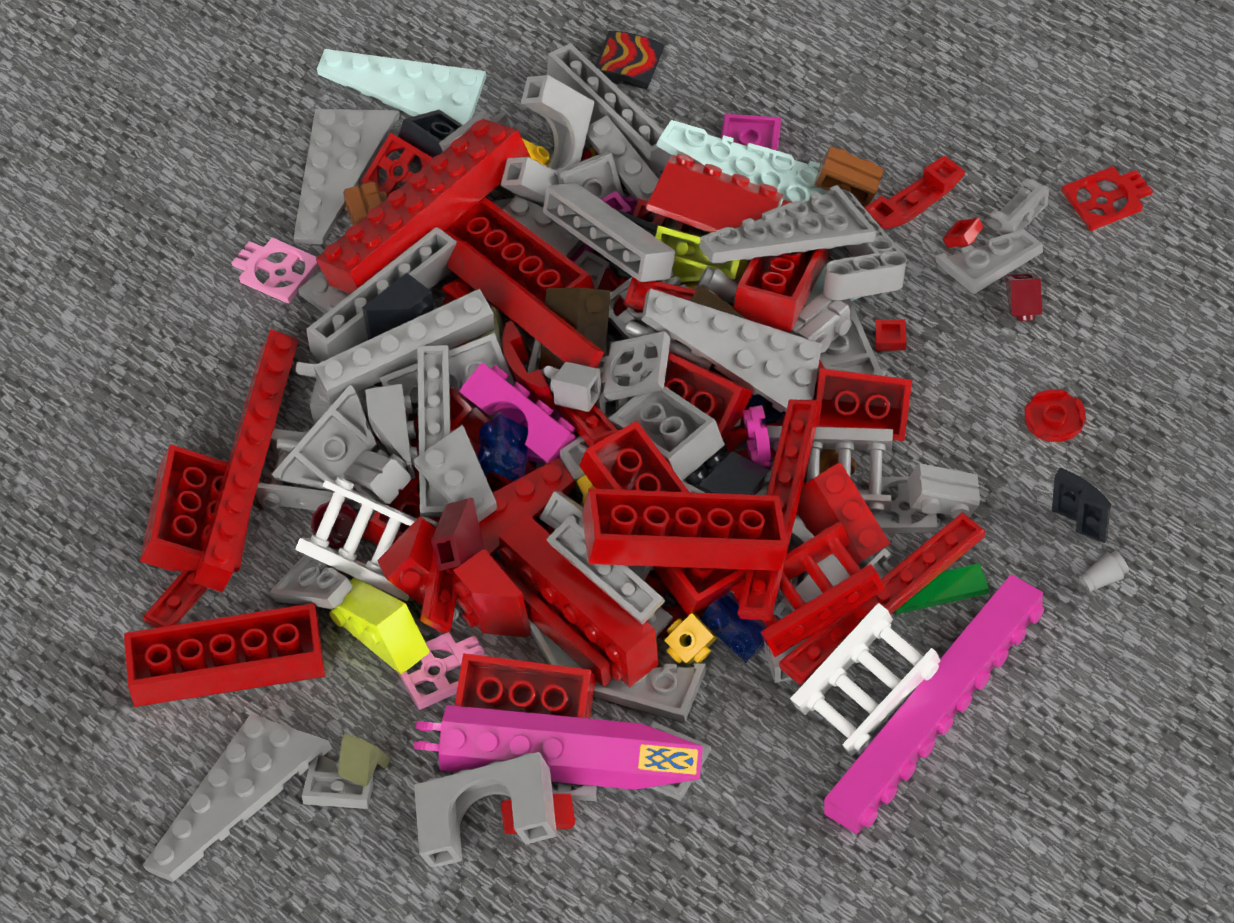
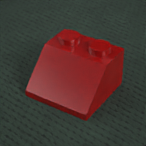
(410, 559)

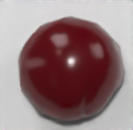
(342, 525)

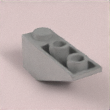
(389, 421)

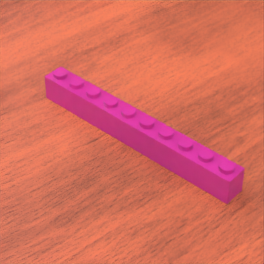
(933, 705)

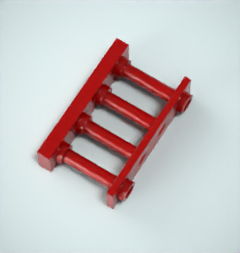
(833, 601)

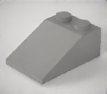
(675, 427)

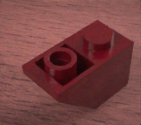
(457, 535)

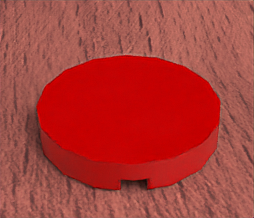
(1054, 425)

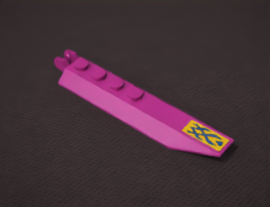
(573, 747)

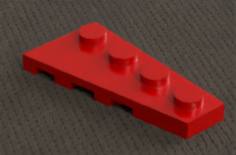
(523, 497)

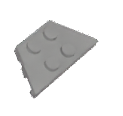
(852, 350)
(329, 445)

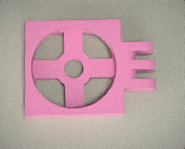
(256, 259)
(444, 689)

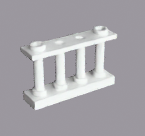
(345, 558)
(855, 649)

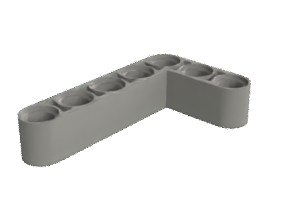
(873, 268)

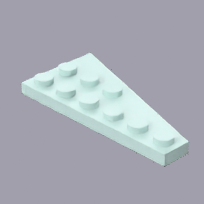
(407, 84)
(755, 162)

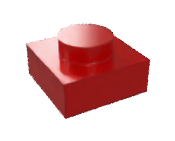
(963, 233)
(890, 335)

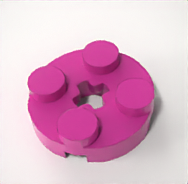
(759, 445)

